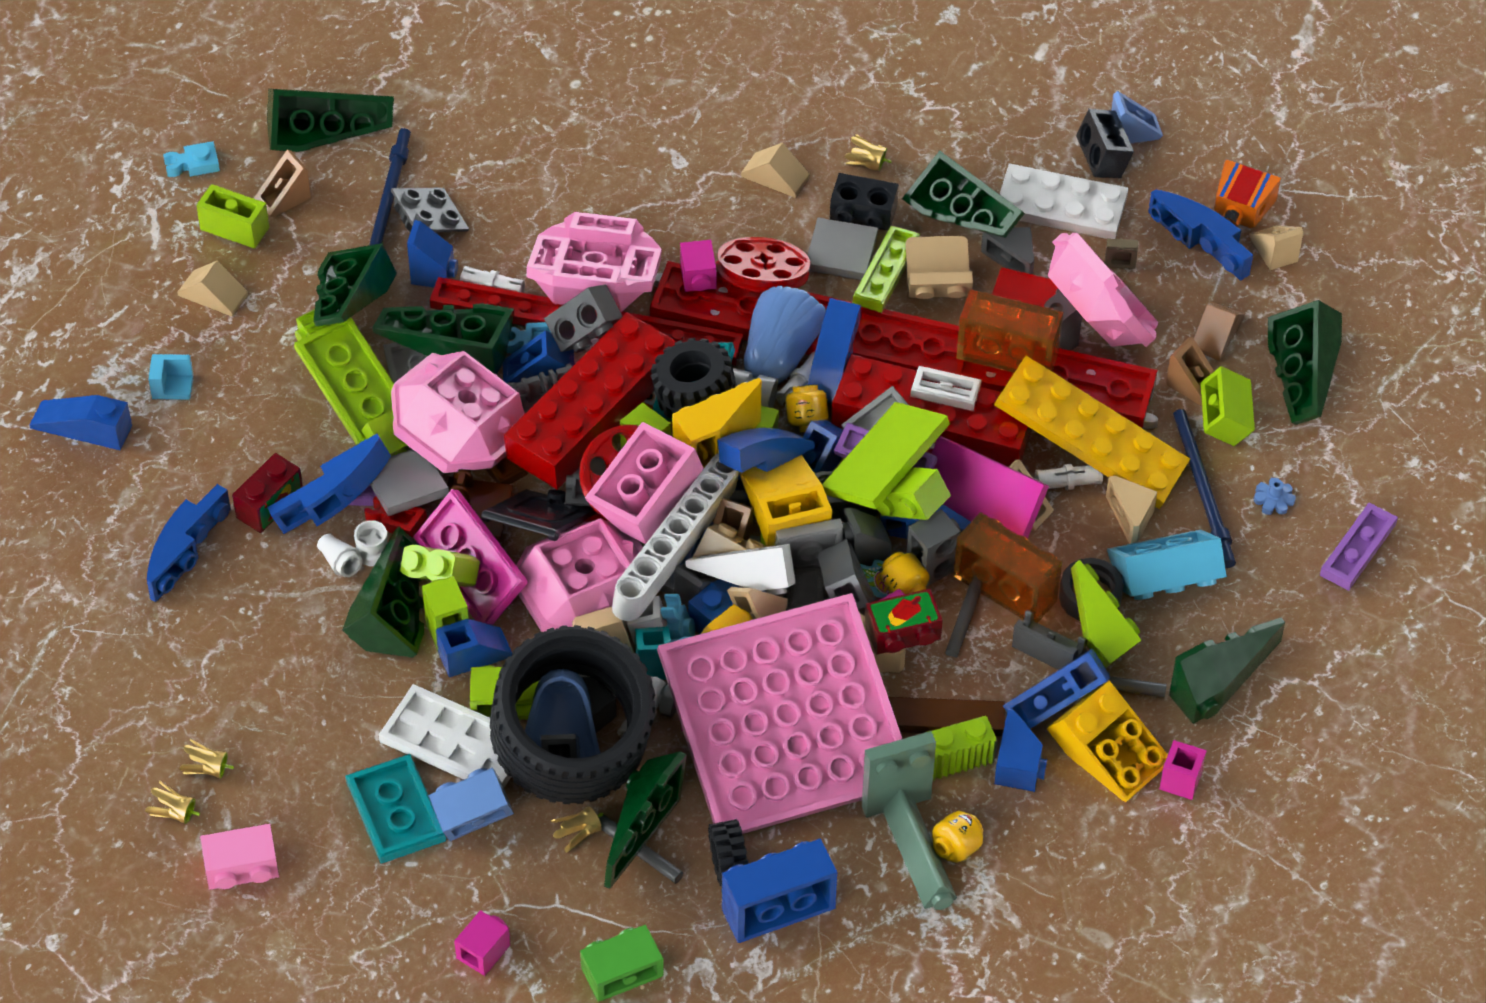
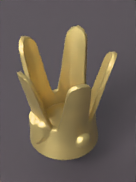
(869, 155)
(212, 761)
(182, 806)
(585, 820)

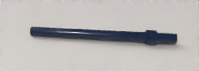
(398, 158)
(1203, 486)

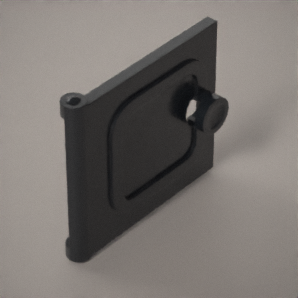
(539, 512)

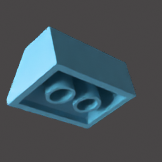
(1169, 563)

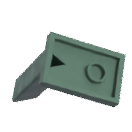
(893, 783)

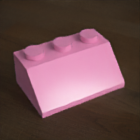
(645, 482)

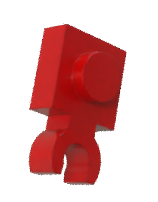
(408, 520)

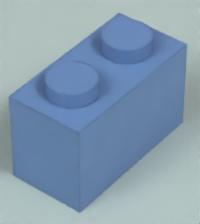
(470, 803)

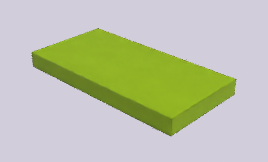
(347, 374)
(885, 455)

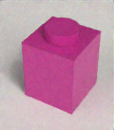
(698, 265)
(1182, 770)
(482, 942)

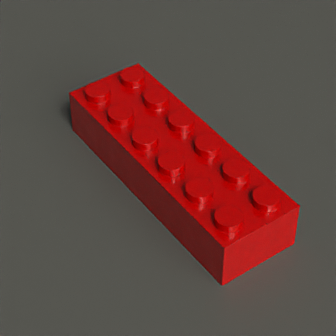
(587, 401)
(982, 430)

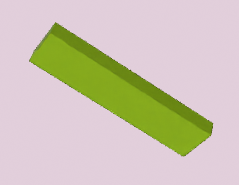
(884, 270)

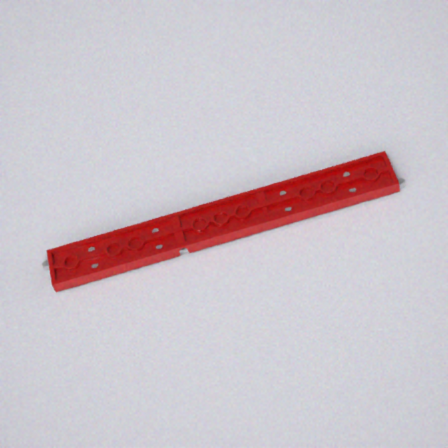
(910, 343)

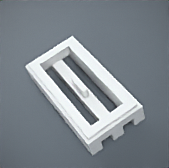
(945, 392)

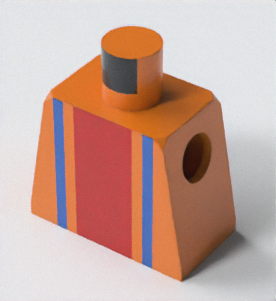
(1245, 194)

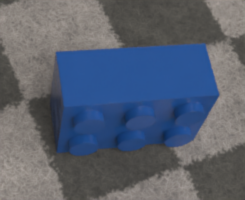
(779, 890)

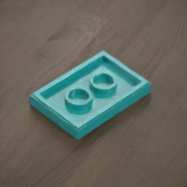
(395, 808)

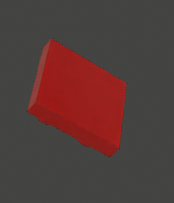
(1024, 287)

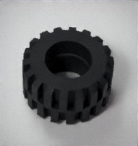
(687, 363)

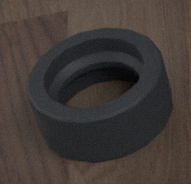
(1107, 575)

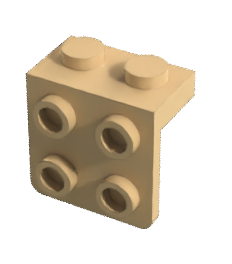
(938, 267)

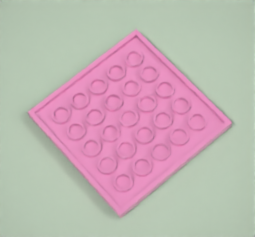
(780, 711)

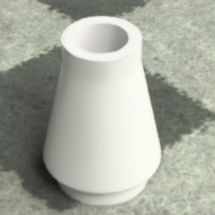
(342, 557)

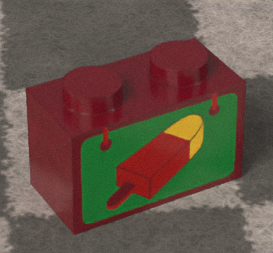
(265, 487)
(903, 622)

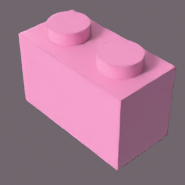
(239, 857)

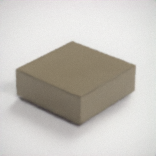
(1121, 253)

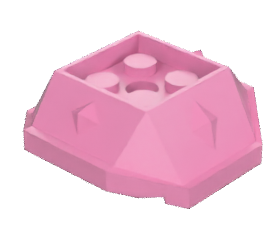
(595, 252)
(1099, 294)
(454, 412)
(575, 572)

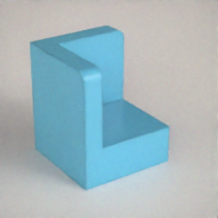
(171, 376)

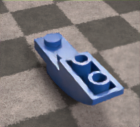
(1200, 225)
(340, 485)
(176, 545)

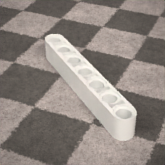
(673, 540)

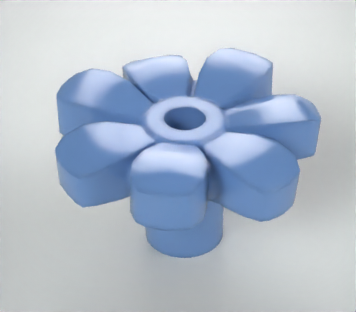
(1275, 496)

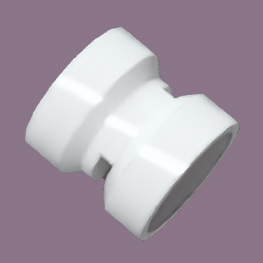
(370, 541)

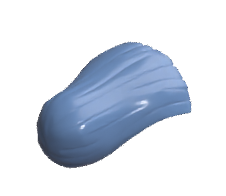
(781, 331)
(563, 707)

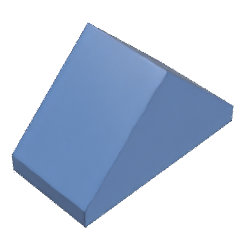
(1136, 120)

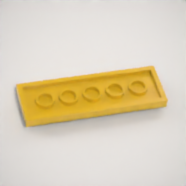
(1090, 429)

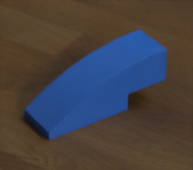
(834, 346)
(761, 448)

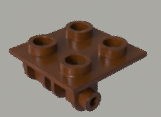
(481, 495)

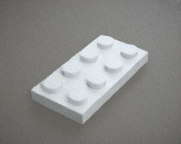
(1065, 201)
(442, 734)

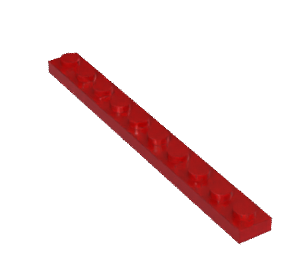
(534, 308)

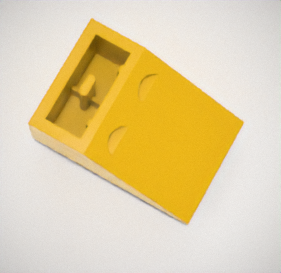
(718, 417)
(785, 497)
(1109, 741)

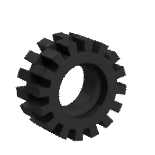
(726, 846)

